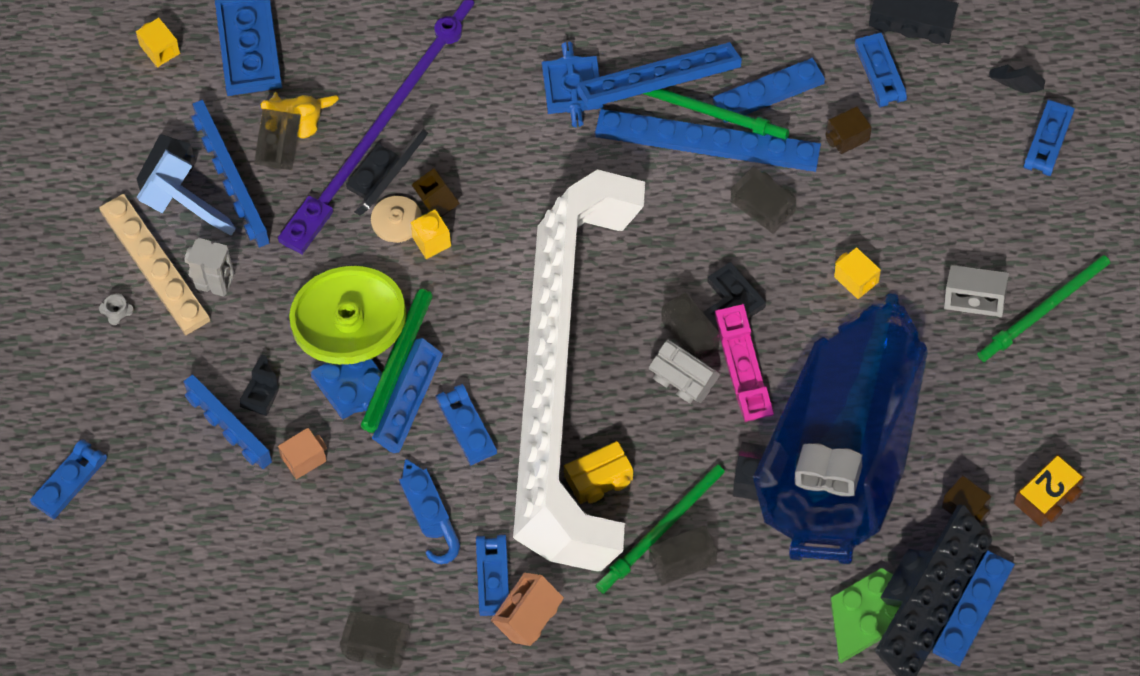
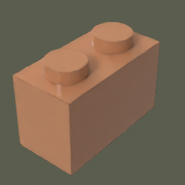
(527, 609)

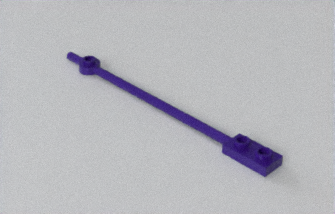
(314, 212)

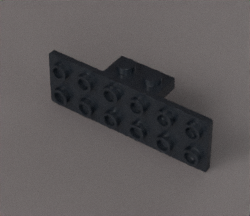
(928, 590)

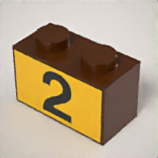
(1050, 491)

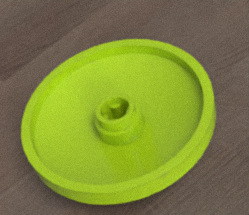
(347, 315)

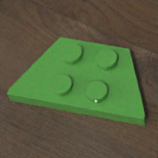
(861, 614)

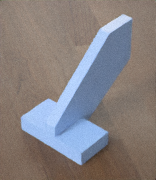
(166, 183)

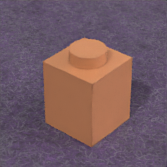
(303, 453)

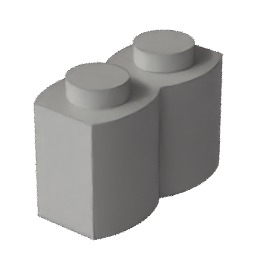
(828, 469)

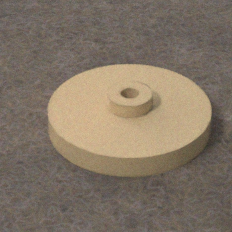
(393, 217)

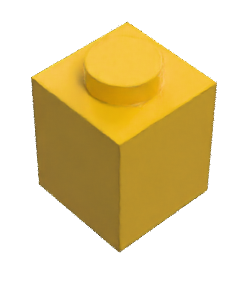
(157, 42)
(430, 234)
(856, 272)

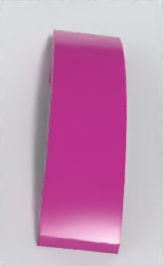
(742, 363)

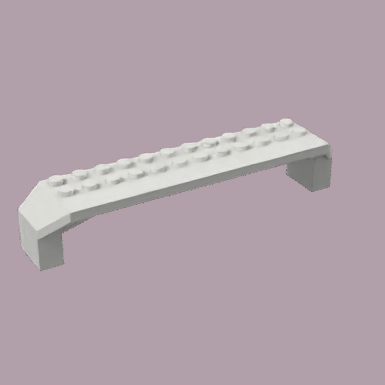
(544, 510)

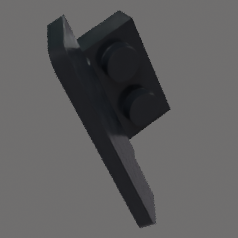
(379, 171)

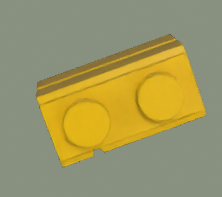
(599, 473)

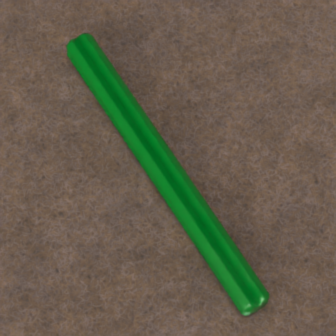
(396, 361)

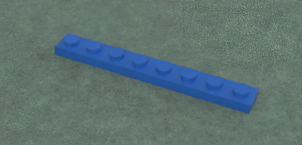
(708, 140)

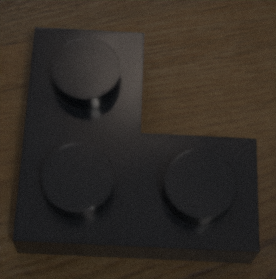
(733, 291)

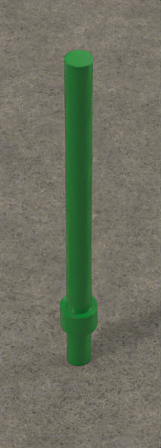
(760, 125)
(1004, 338)
(621, 567)

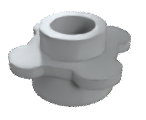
(112, 302)

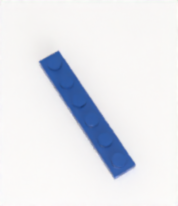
(658, 75)
(233, 184)

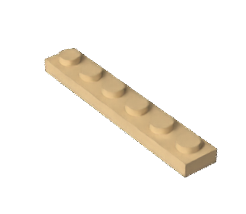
(154, 264)

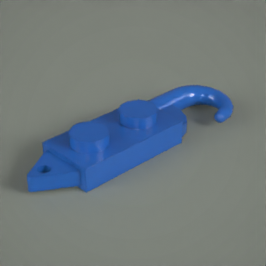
(429, 510)

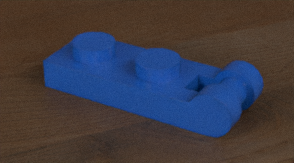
(880, 69)
(1049, 137)
(466, 425)
(68, 479)
(492, 574)

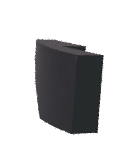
(1022, 80)
(261, 389)

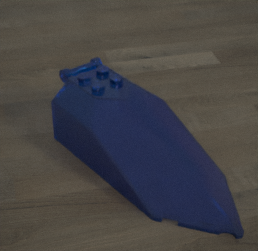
(851, 395)

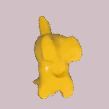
(304, 105)

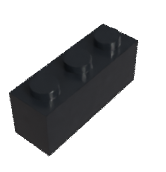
(915, 18)

